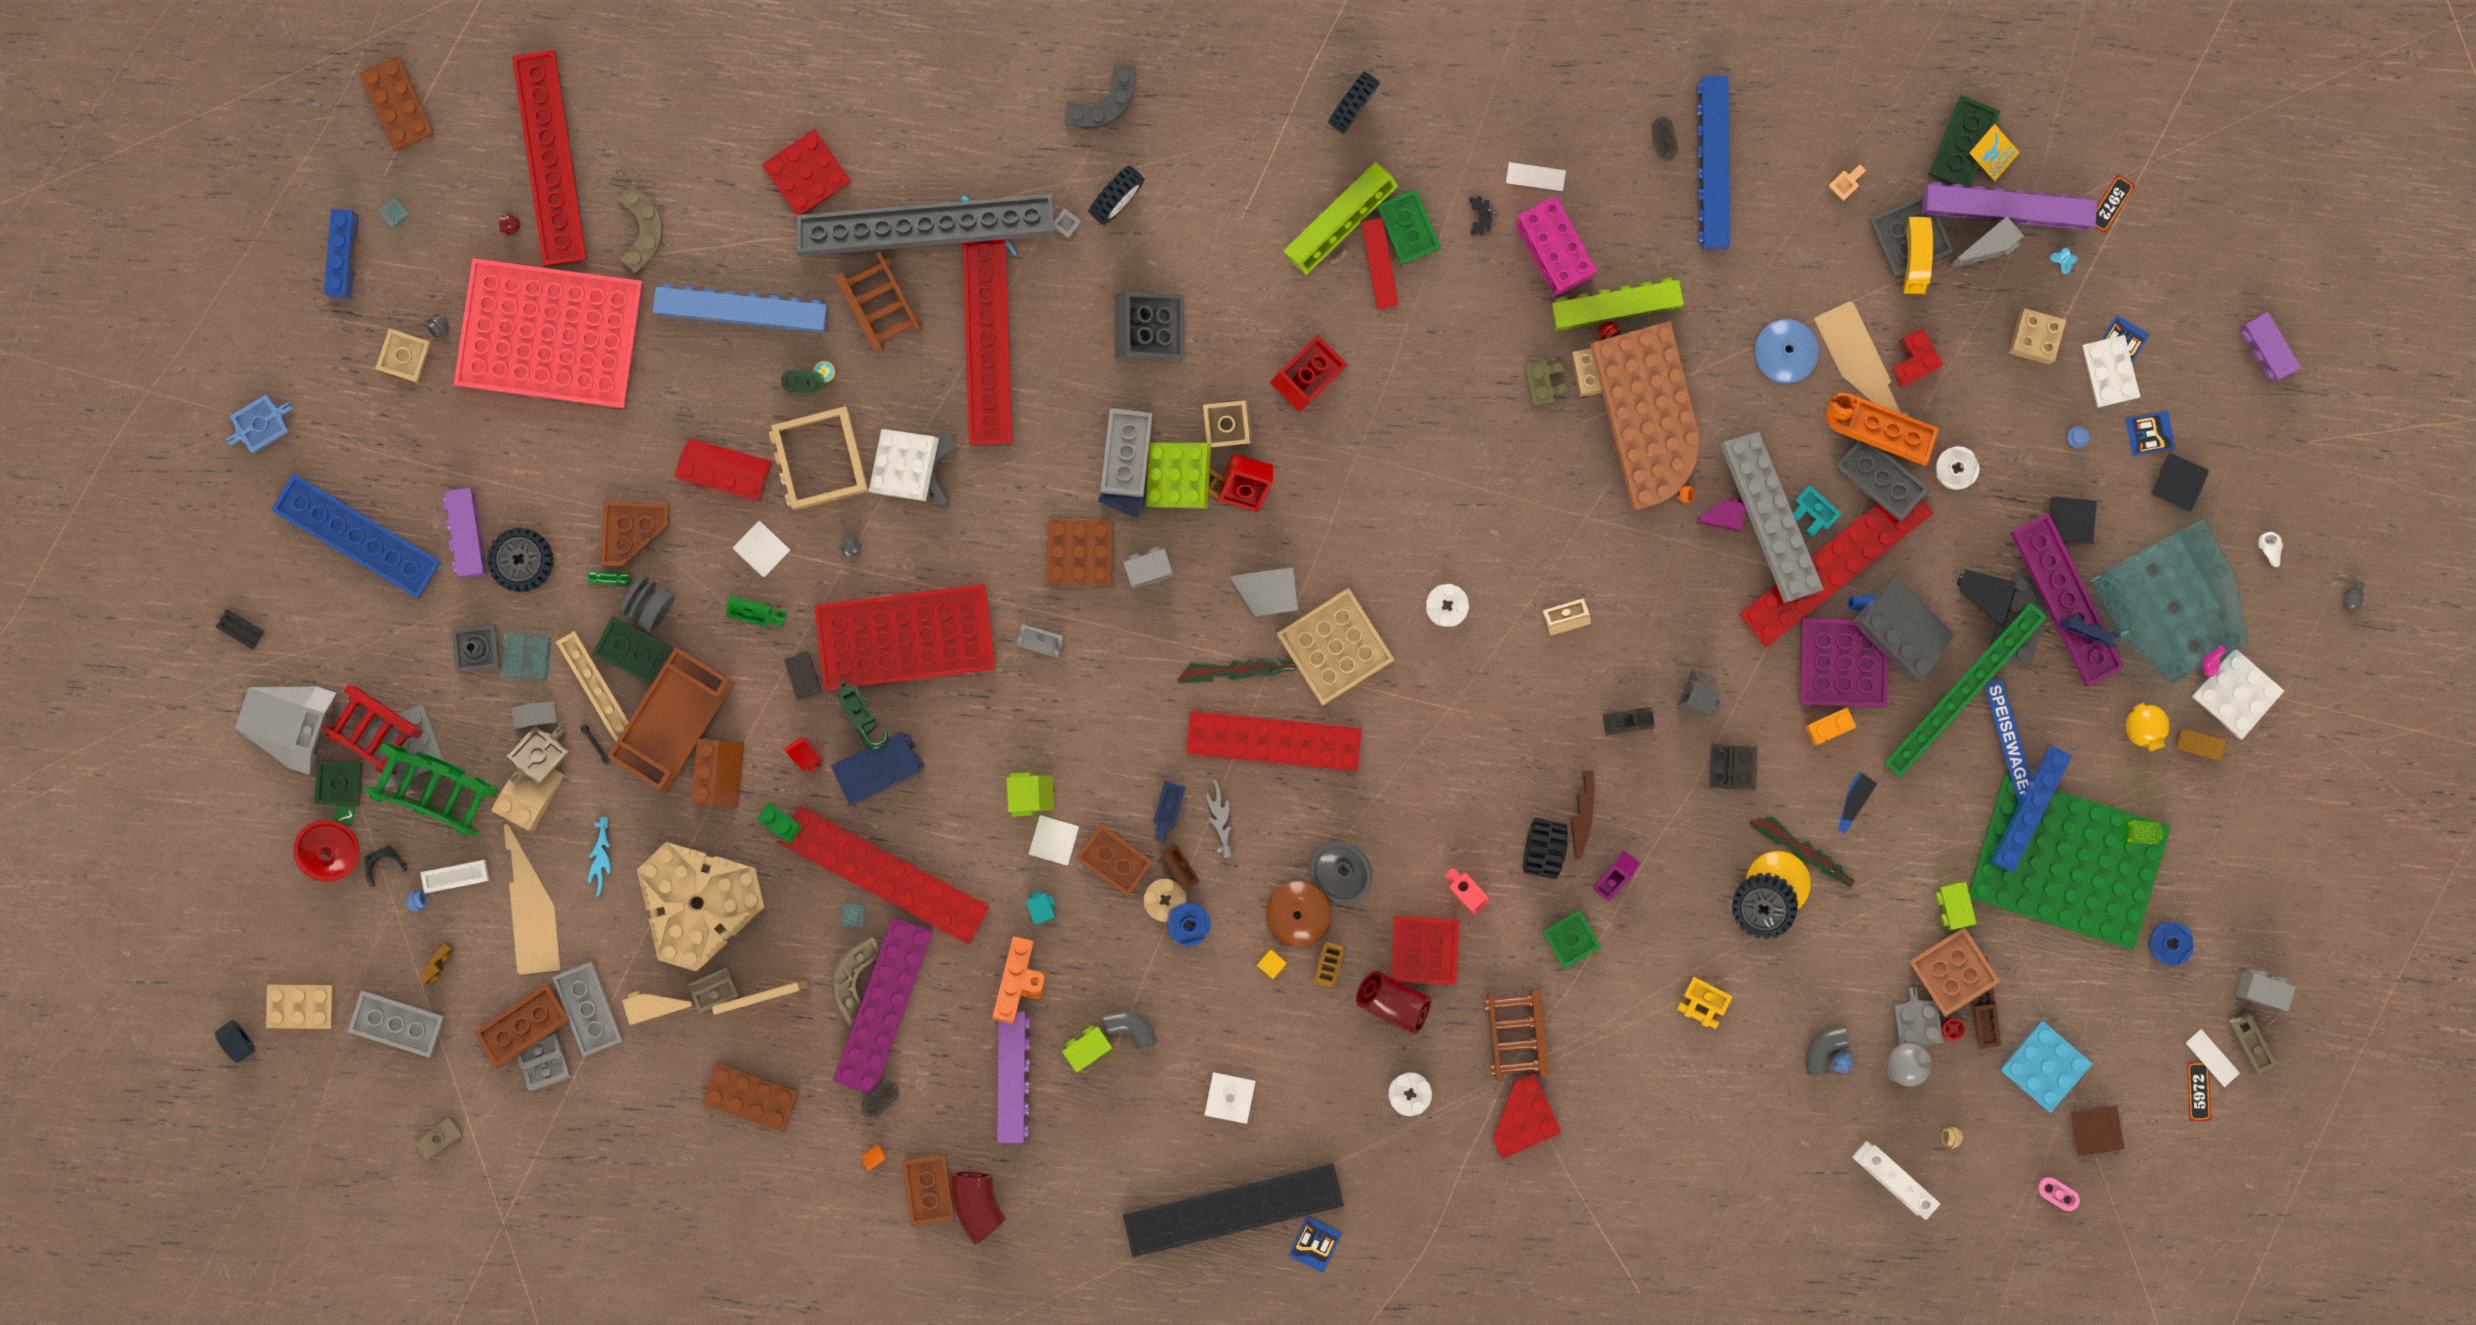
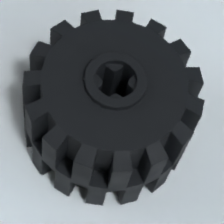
(1545, 848)

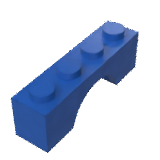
(340, 240)

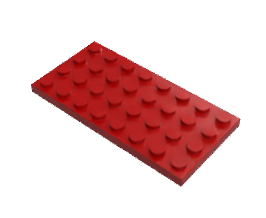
(905, 637)

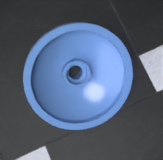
(1773, 358)

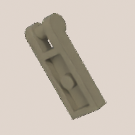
(2252, 1043)

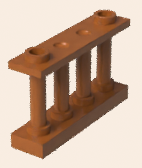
(858, 301)
(1536, 1043)

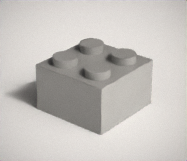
(1148, 568)
(2265, 991)

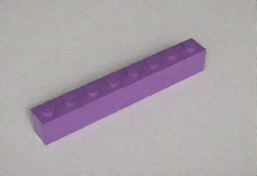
(2017, 206)

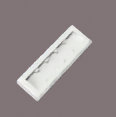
(454, 876)

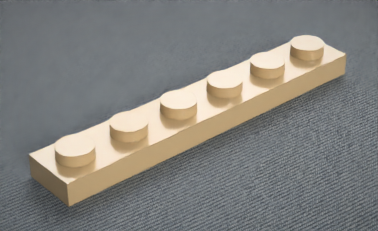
(593, 684)

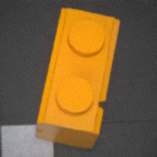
(1830, 726)

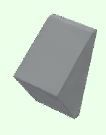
(534, 714)

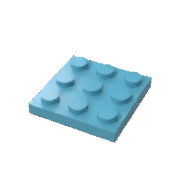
(2045, 1066)

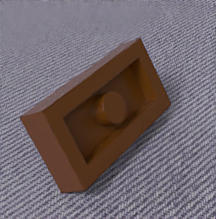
(1178, 864)

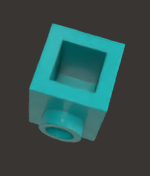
(1041, 907)

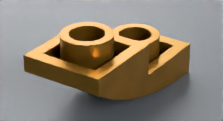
(2201, 744)
(433, 969)

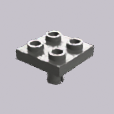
(475, 648)

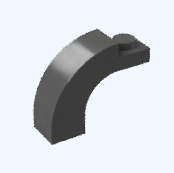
(944, 448)

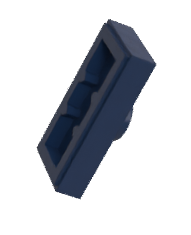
(1126, 504)

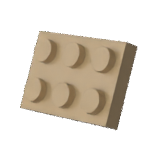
(300, 1006)

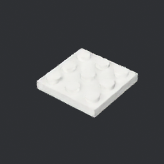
(903, 464)
(2238, 694)

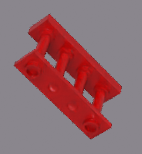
(373, 708)

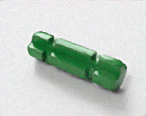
(609, 578)

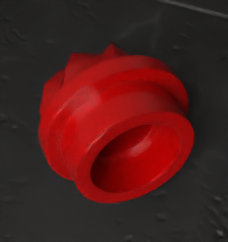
(1608, 330)

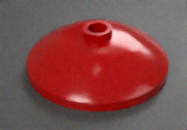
(330, 839)

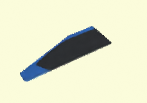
(1856, 798)

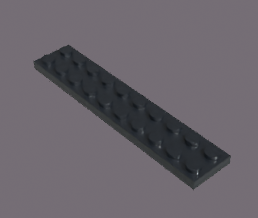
(1233, 1210)

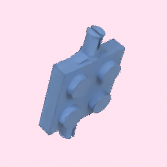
(259, 424)

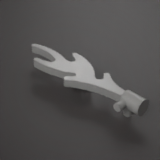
(1222, 816)

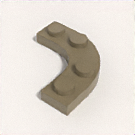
(650, 229)
(846, 974)

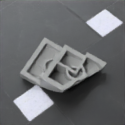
(1268, 591)

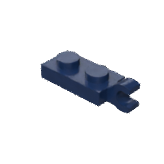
(2092, 632)
(1168, 808)

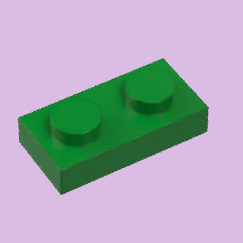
(779, 823)

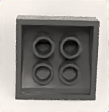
(1149, 326)

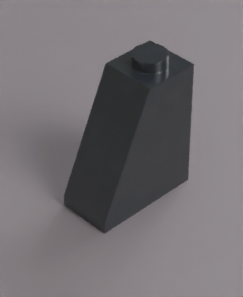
(1988, 593)

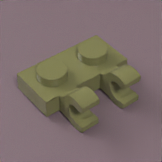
(1540, 383)

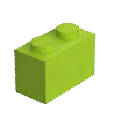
(1955, 906)
(1087, 1048)

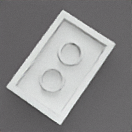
(2110, 371)

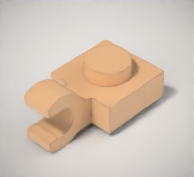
(1846, 183)

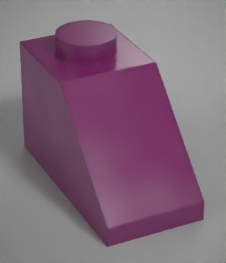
(1725, 515)
(1616, 875)

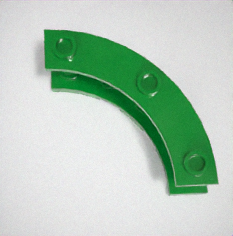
(438, 769)

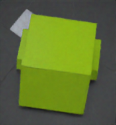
(1029, 794)

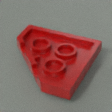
(1525, 1118)

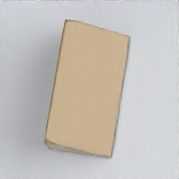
(1567, 617)

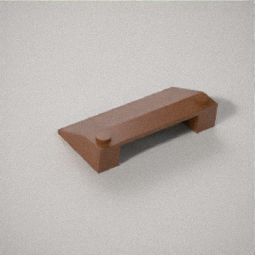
(671, 720)

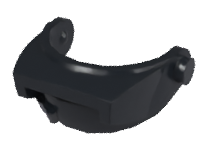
(372, 858)

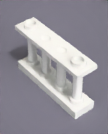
(1896, 1180)

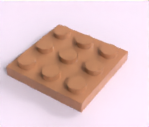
(1955, 972)

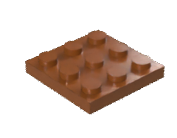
(1079, 552)

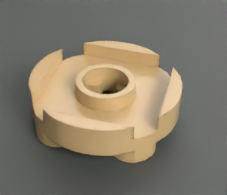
(1153, 894)

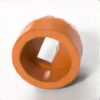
(1686, 494)

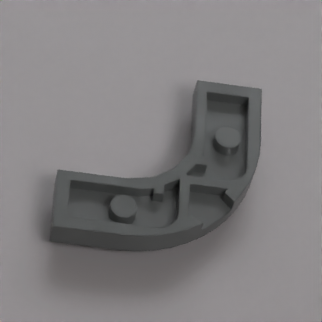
(1108, 110)

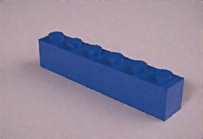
(2030, 808)

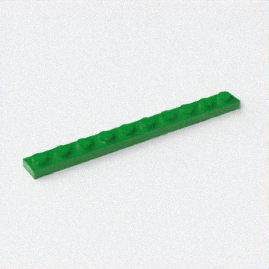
(1965, 689)

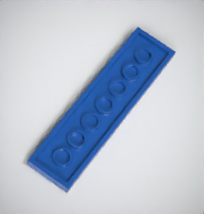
(356, 536)

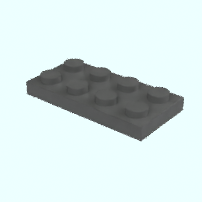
(1882, 479)
(2025, 593)

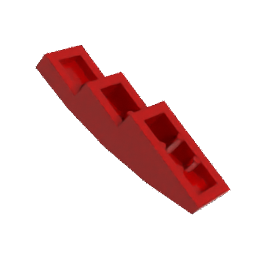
(1379, 263)

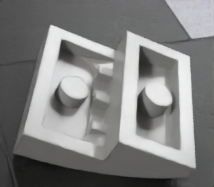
(544, 1063)

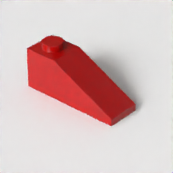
(804, 754)

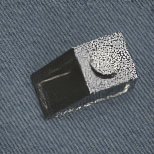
(1628, 721)

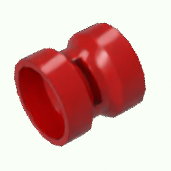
(1956, 1028)

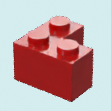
(1921, 361)

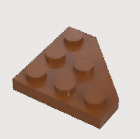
(629, 529)

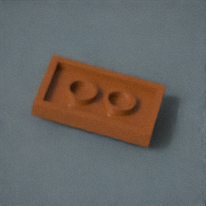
(1114, 860)
(928, 1189)

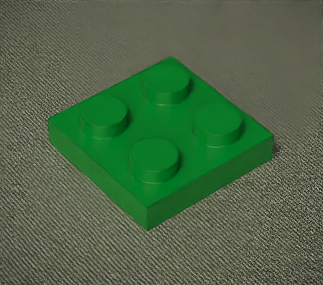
(1571, 939)

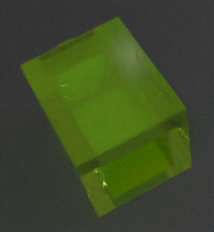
(2144, 832)

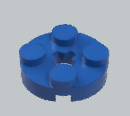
(1180, 915)
(2171, 956)

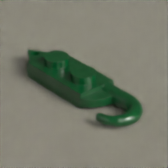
(860, 715)

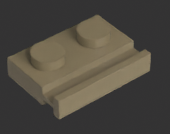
(713, 990)

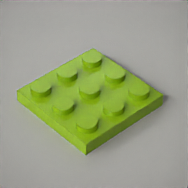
(1178, 475)

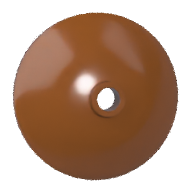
(1303, 898)

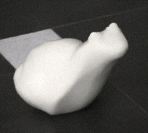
(2272, 547)

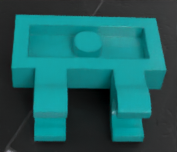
(1817, 508)

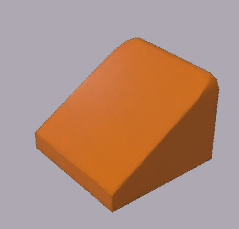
(873, 1157)

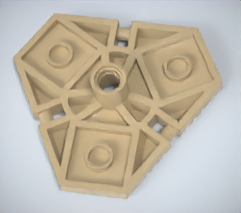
(689, 934)

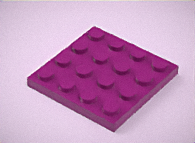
(1840, 666)

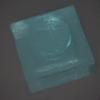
(394, 212)
(853, 915)

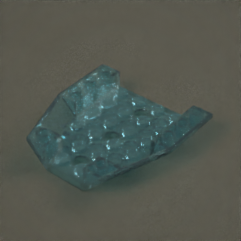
(2193, 576)

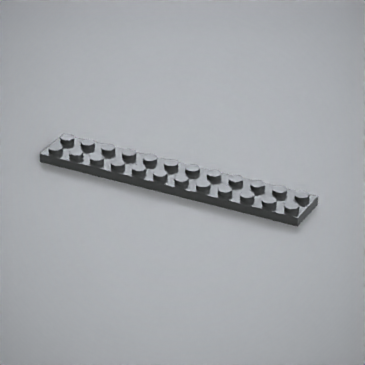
(925, 225)

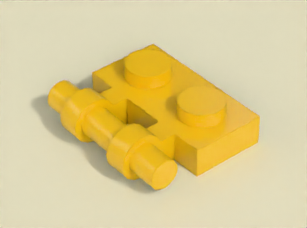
(1707, 996)

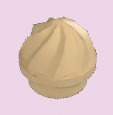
(1951, 1137)

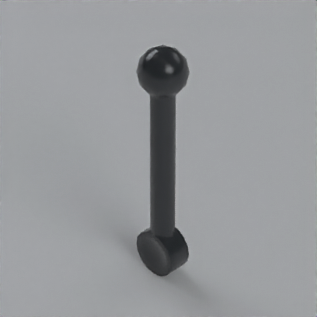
(584, 729)

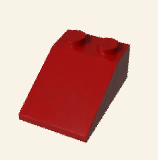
(1308, 373)

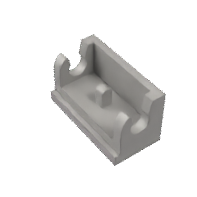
(1040, 641)

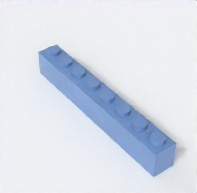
(740, 309)

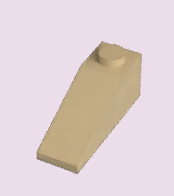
(648, 1006)

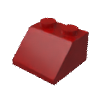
(1246, 482)

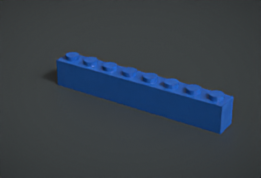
(1714, 163)

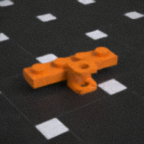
(1017, 981)

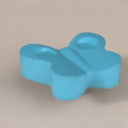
(2065, 258)

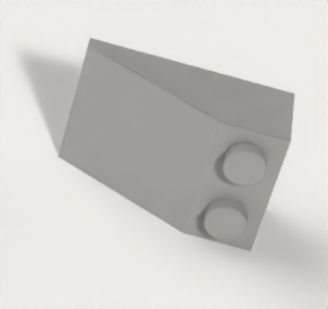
(1998, 240)

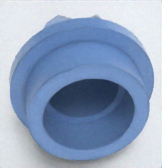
(417, 900)
(1842, 1062)

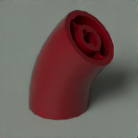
(1393, 1001)
(976, 1204)

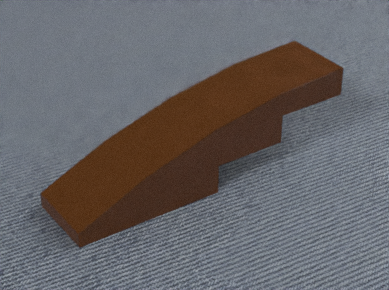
(1582, 823)
(1986, 1019)

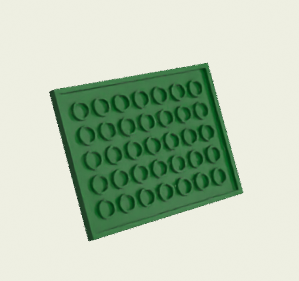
(2073, 869)

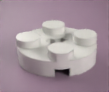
(1946, 474)
(1445, 617)
(1420, 1088)

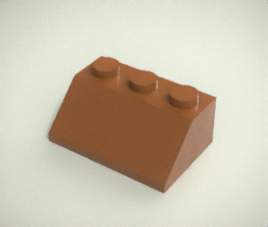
(717, 773)

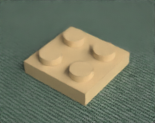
(403, 355)

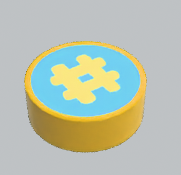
(826, 369)

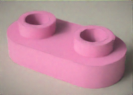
(2058, 1193)

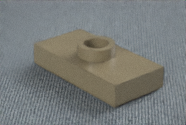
(438, 1138)

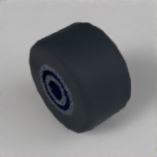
(234, 1041)

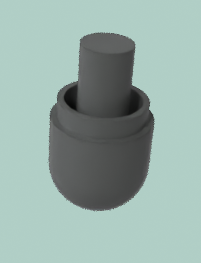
(2354, 596)

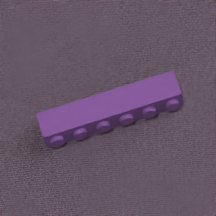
(1011, 1080)

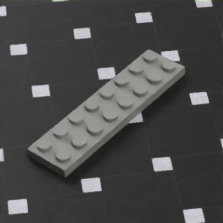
(1771, 517)

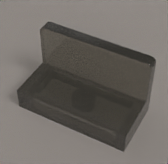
(803, 675)

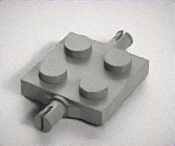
(1918, 1021)

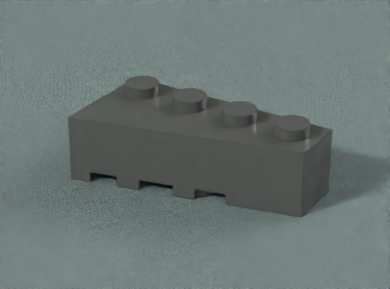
(1699, 695)

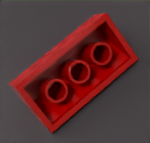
(723, 470)

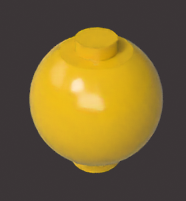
(2147, 726)

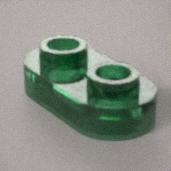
(801, 381)

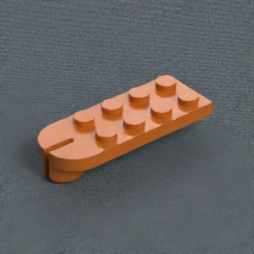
(1881, 427)

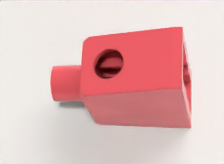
(1473, 898)

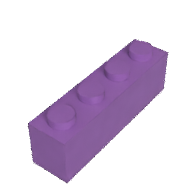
(465, 533)

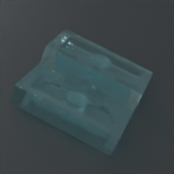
(525, 657)

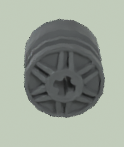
(644, 602)

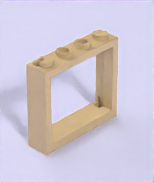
(781, 458)

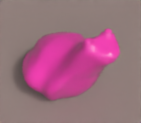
(2211, 662)

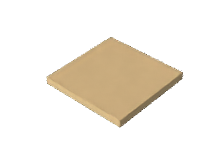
(1335, 646)
(762, 996)

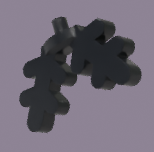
(1485, 222)

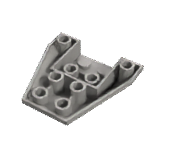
(286, 722)

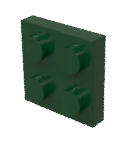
(338, 783)

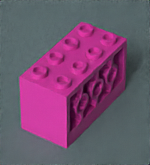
(1555, 247)

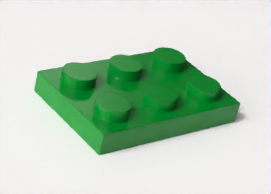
(1408, 227)

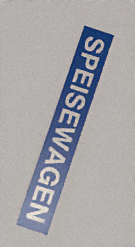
(2008, 736)

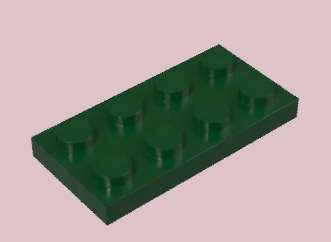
(1964, 131)
(632, 650)

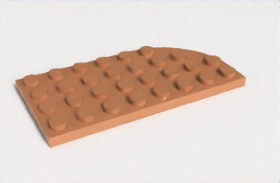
(1648, 411)

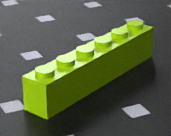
(1340, 218)
(1616, 305)

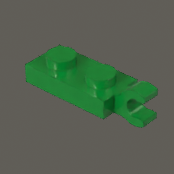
(754, 612)

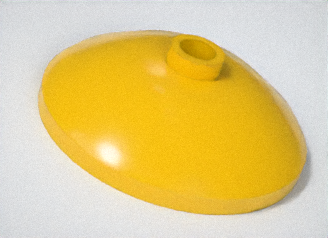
(1788, 868)

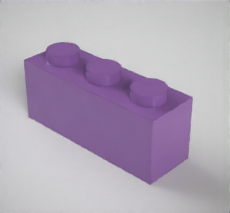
(2269, 347)

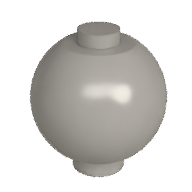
(1909, 1065)

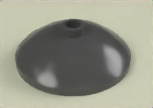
(1331, 876)

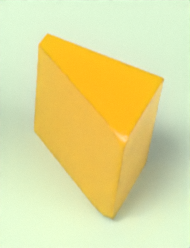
(1271, 964)

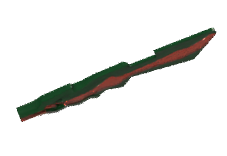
(1236, 670)
(1804, 850)

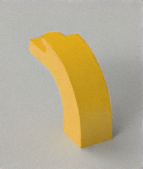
(1920, 255)

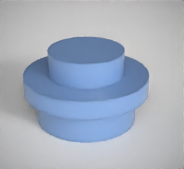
(2078, 437)

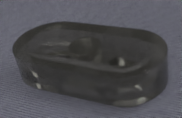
(1664, 138)
(880, 1099)

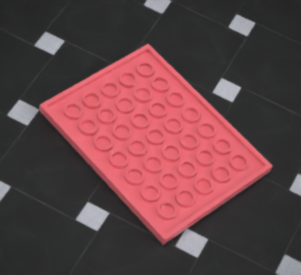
(548, 333)

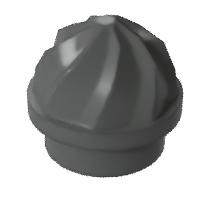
(438, 326)
(850, 547)

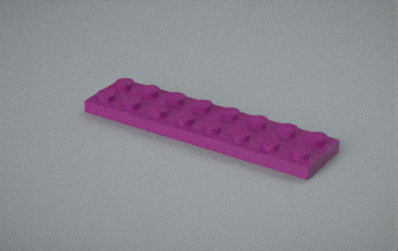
(2064, 596)
(882, 1005)

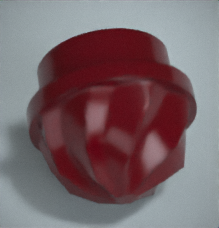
(509, 224)

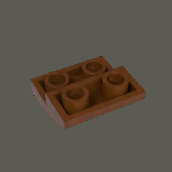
(2097, 1130)

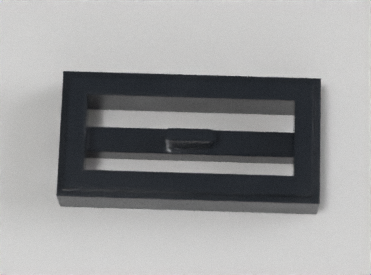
(224, 619)

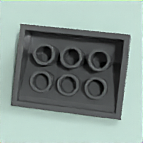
(1904, 629)

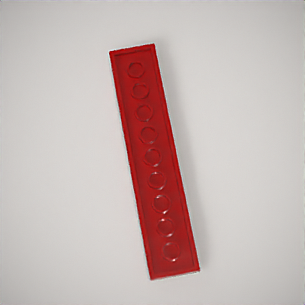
(549, 158)
(987, 342)
(1835, 565)
(887, 876)

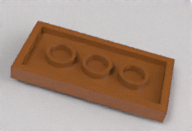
(396, 103)
(522, 1026)
(750, 1097)

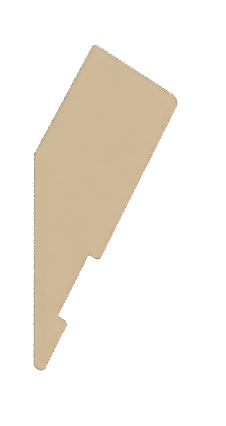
(1856, 354)
(531, 915)

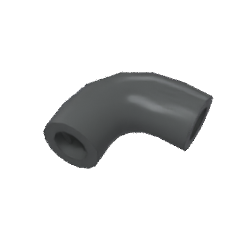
(1130, 1023)
(1821, 1048)

